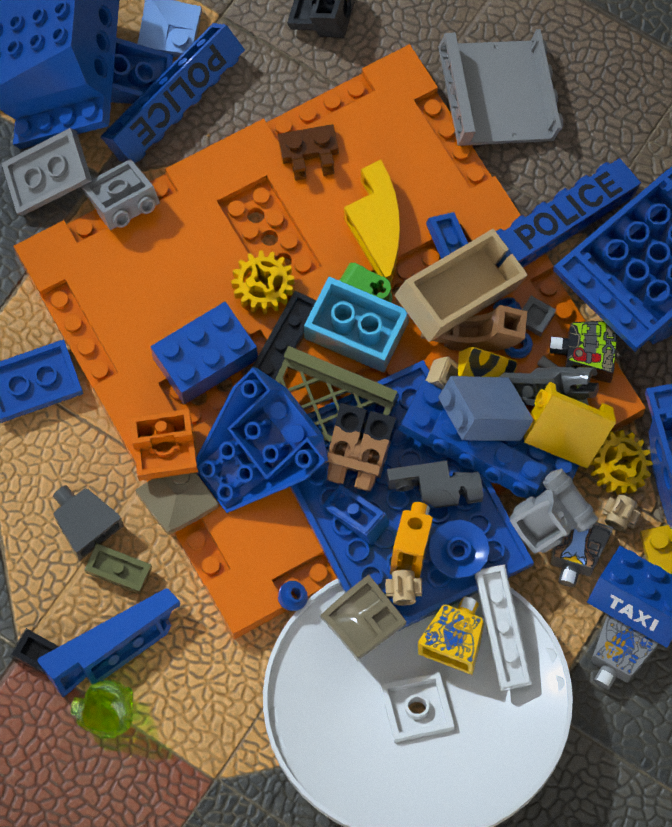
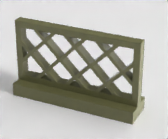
(336, 377)

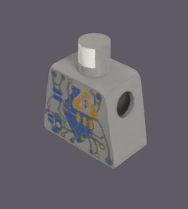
(620, 652)

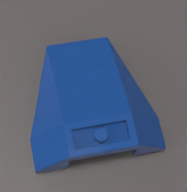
(259, 443)

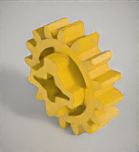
(256, 292)
(628, 475)

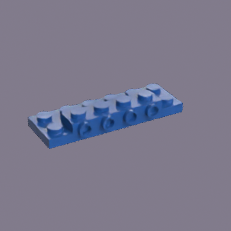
(508, 463)

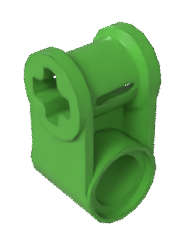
(367, 281)

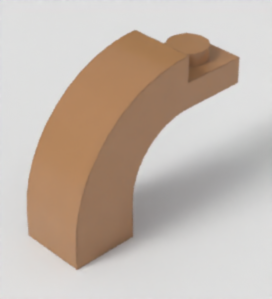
(488, 332)

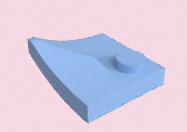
(169, 26)

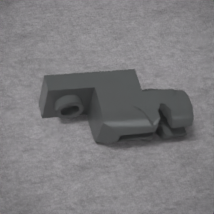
(564, 377)
(436, 485)

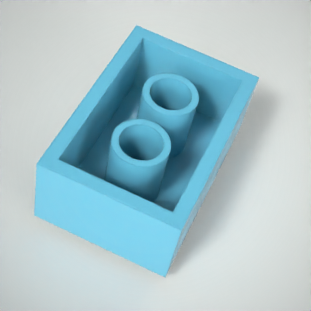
(356, 324)

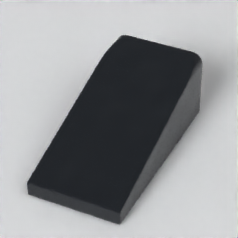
(30, 648)

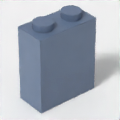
(485, 408)

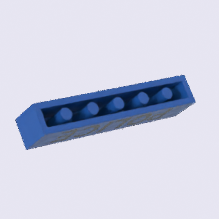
(173, 93)
(569, 212)

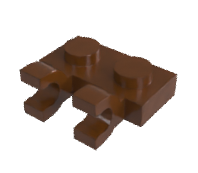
(309, 144)

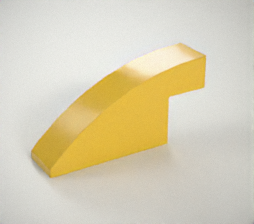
(376, 220)

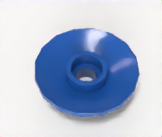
(459, 535)

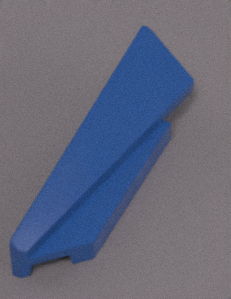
(110, 644)

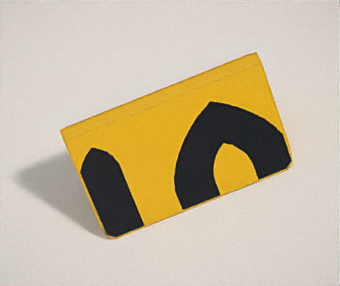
(482, 363)

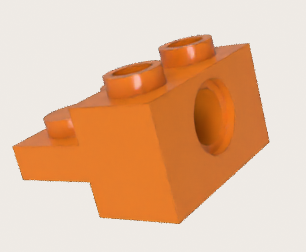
(164, 444)

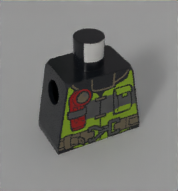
(590, 346)

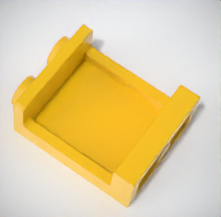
(568, 426)

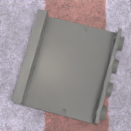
(500, 91)

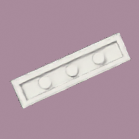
(503, 628)

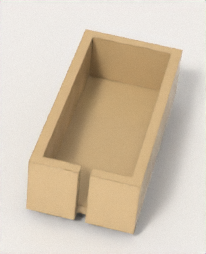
(460, 285)

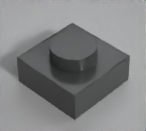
(538, 315)

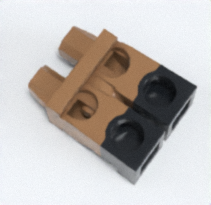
(358, 455)

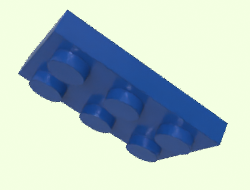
(37, 380)

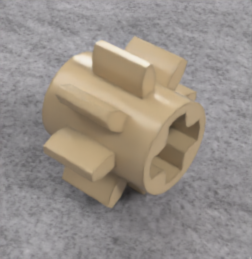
(621, 513)
(403, 587)

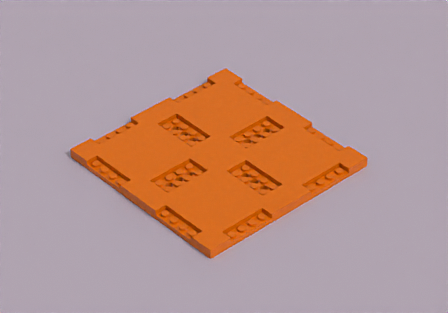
(165, 268)

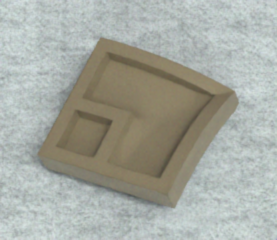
(177, 500)
(363, 618)

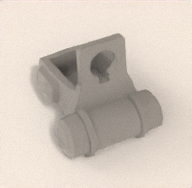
(553, 514)

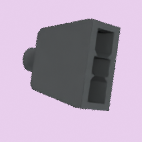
(85, 520)

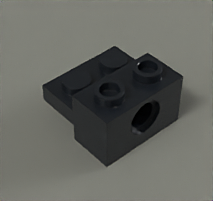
(326, 17)

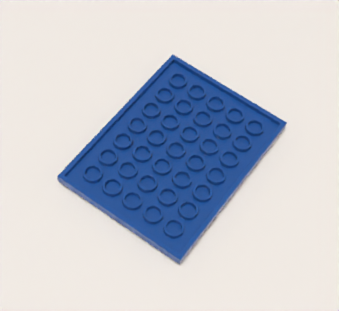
(355, 558)

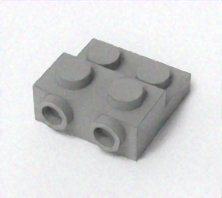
(121, 194)

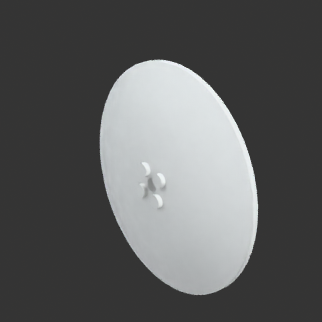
(373, 763)

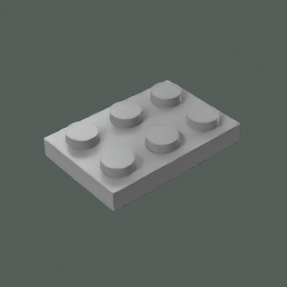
(46, 172)

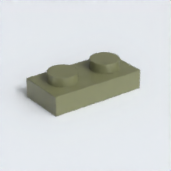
(118, 568)

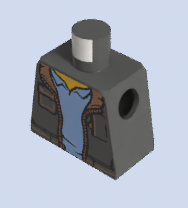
(580, 553)

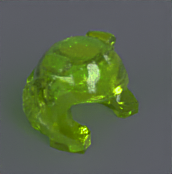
(105, 709)

